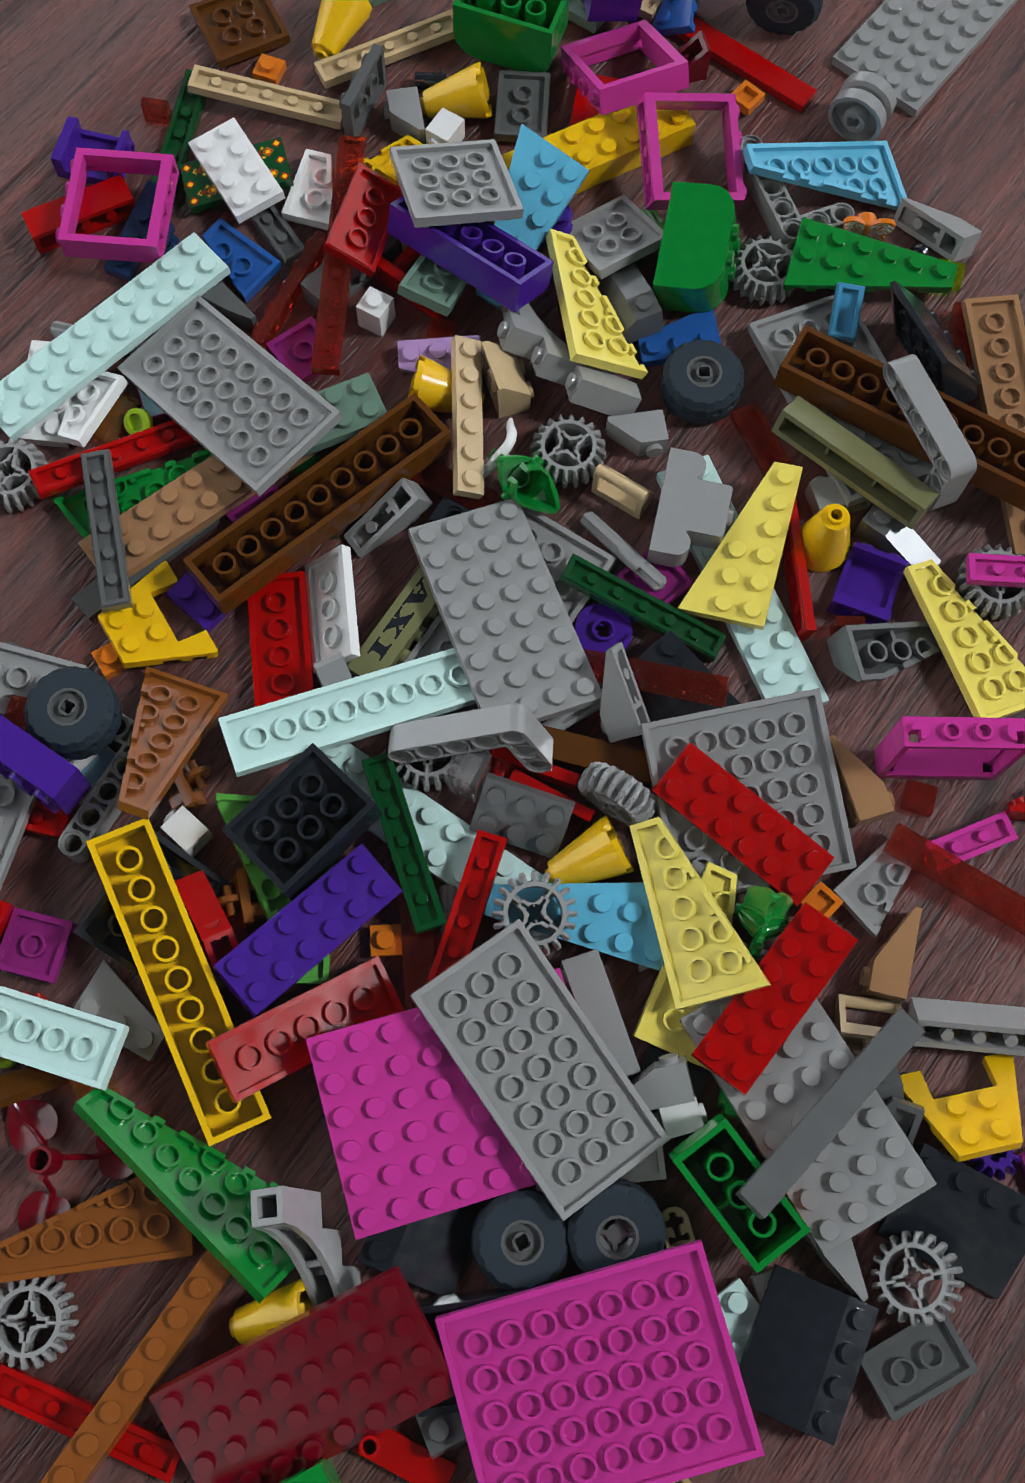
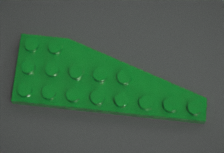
(195, 1185)

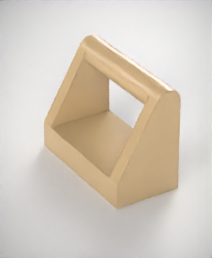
(621, 491)
(859, 1035)

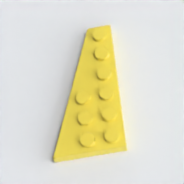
(587, 316)
(744, 568)
(974, 650)
(695, 937)
(660, 1019)

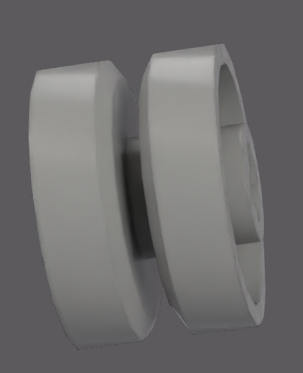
(862, 106)

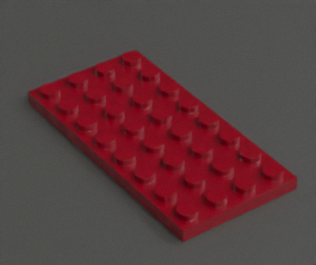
(307, 1387)

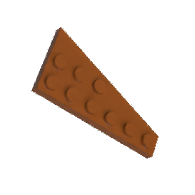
(165, 734)
(103, 1232)

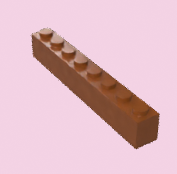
(141, 1374)

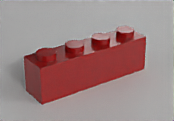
(101, 208)

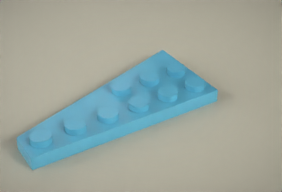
(845, 169)
(545, 185)
(609, 918)

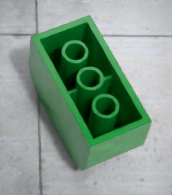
(511, 32)
(697, 248)
(717, 1167)

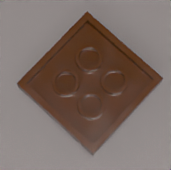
(239, 28)

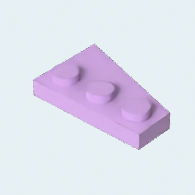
(434, 348)

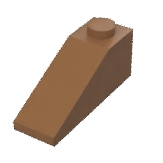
(861, 789)
(891, 966)

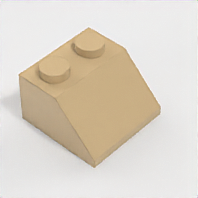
(505, 380)

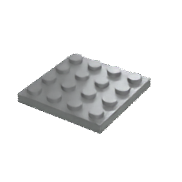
(455, 183)

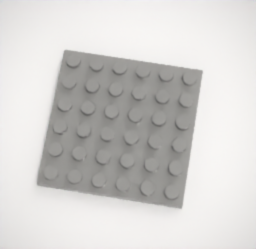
(776, 751)

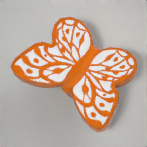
(869, 226)

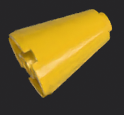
(338, 24)
(461, 94)
(433, 385)
(826, 538)
(591, 856)
(274, 1310)

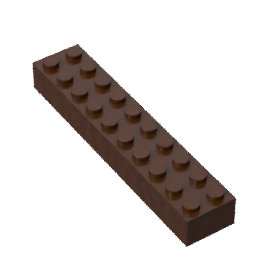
(856, 392)
(318, 504)

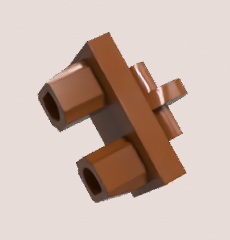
(190, 786)
(248, 912)

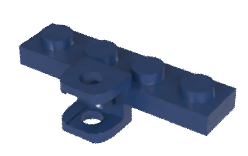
(137, 227)

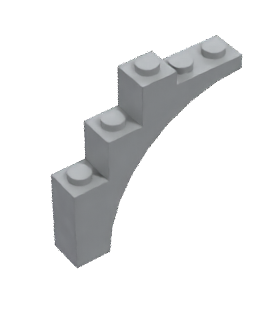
(586, 386)
(295, 1222)

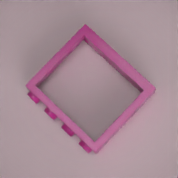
(668, 77)
(646, 109)
(112, 247)
(950, 748)

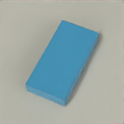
(846, 312)

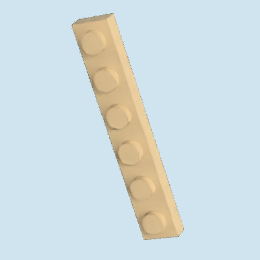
(396, 46)
(265, 96)
(467, 417)

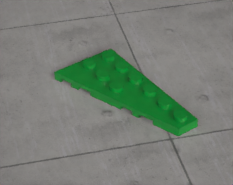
(834, 255)
(130, 490)

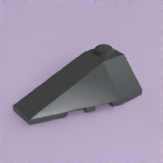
(633, 303)
(880, 649)

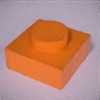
(269, 69)
(748, 97)
(108, 661)
(822, 899)
(386, 940)

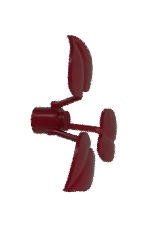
(29, 1128)

